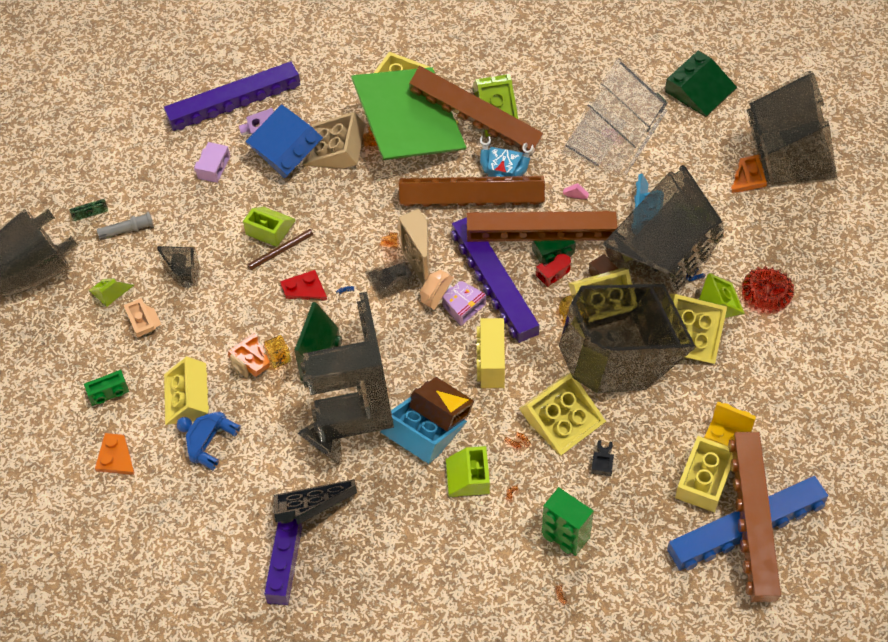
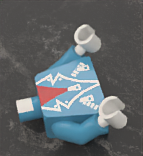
(504, 162)

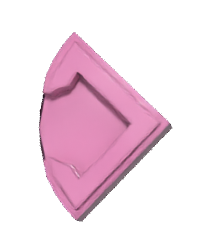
(576, 191)

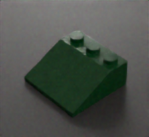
(700, 84)
(317, 334)

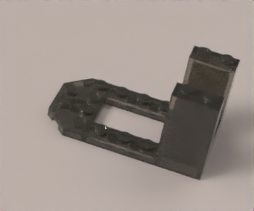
(344, 368)

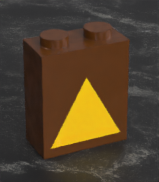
(441, 403)

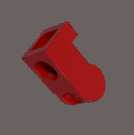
(555, 270)

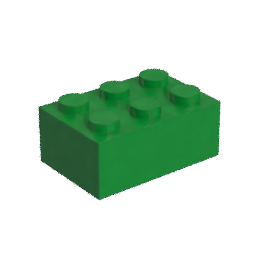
(566, 521)

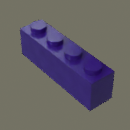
(283, 563)

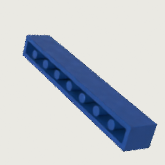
(724, 532)

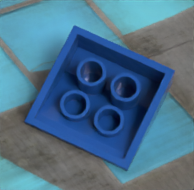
(284, 140)

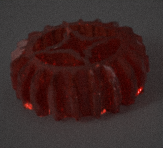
(755, 289)

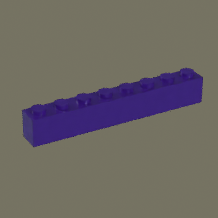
(232, 96)
(496, 284)

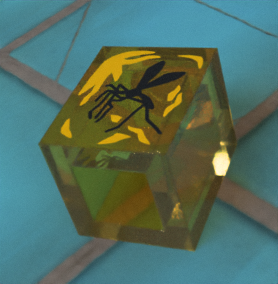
(277, 351)

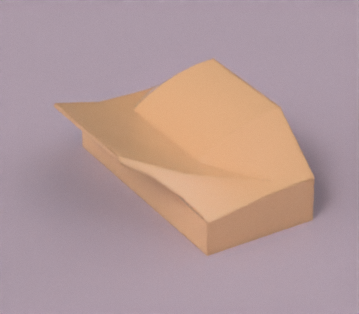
(435, 288)
(142, 317)

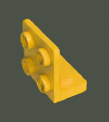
(727, 421)

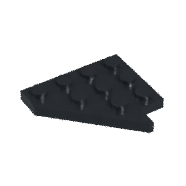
(311, 501)

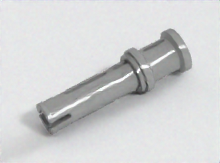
(134, 223)

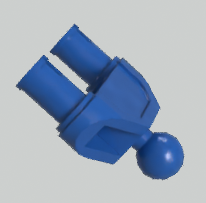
(202, 432)

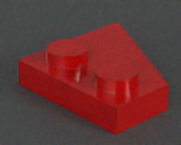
(304, 287)

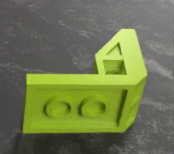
(497, 92)

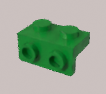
(106, 388)

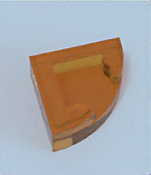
(390, 240)

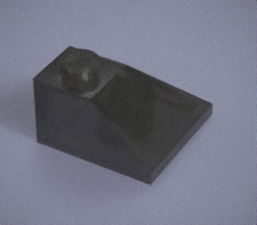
(180, 264)
(390, 278)
(330, 448)

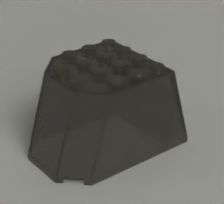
(792, 133)
(667, 233)
(623, 336)

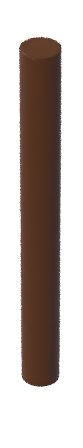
(280, 249)

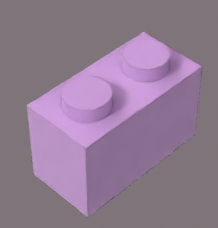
(212, 162)

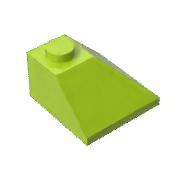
(722, 293)

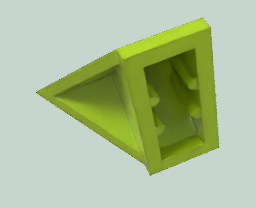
(109, 290)

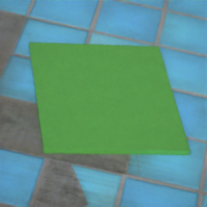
(404, 121)

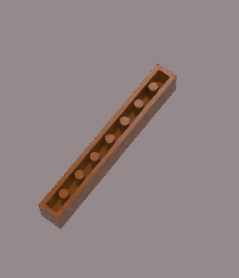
(474, 110)
(472, 190)
(540, 226)
(755, 517)

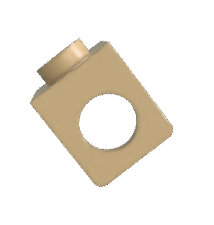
(239, 366)

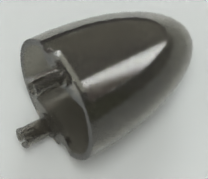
(29, 254)

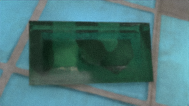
(88, 210)

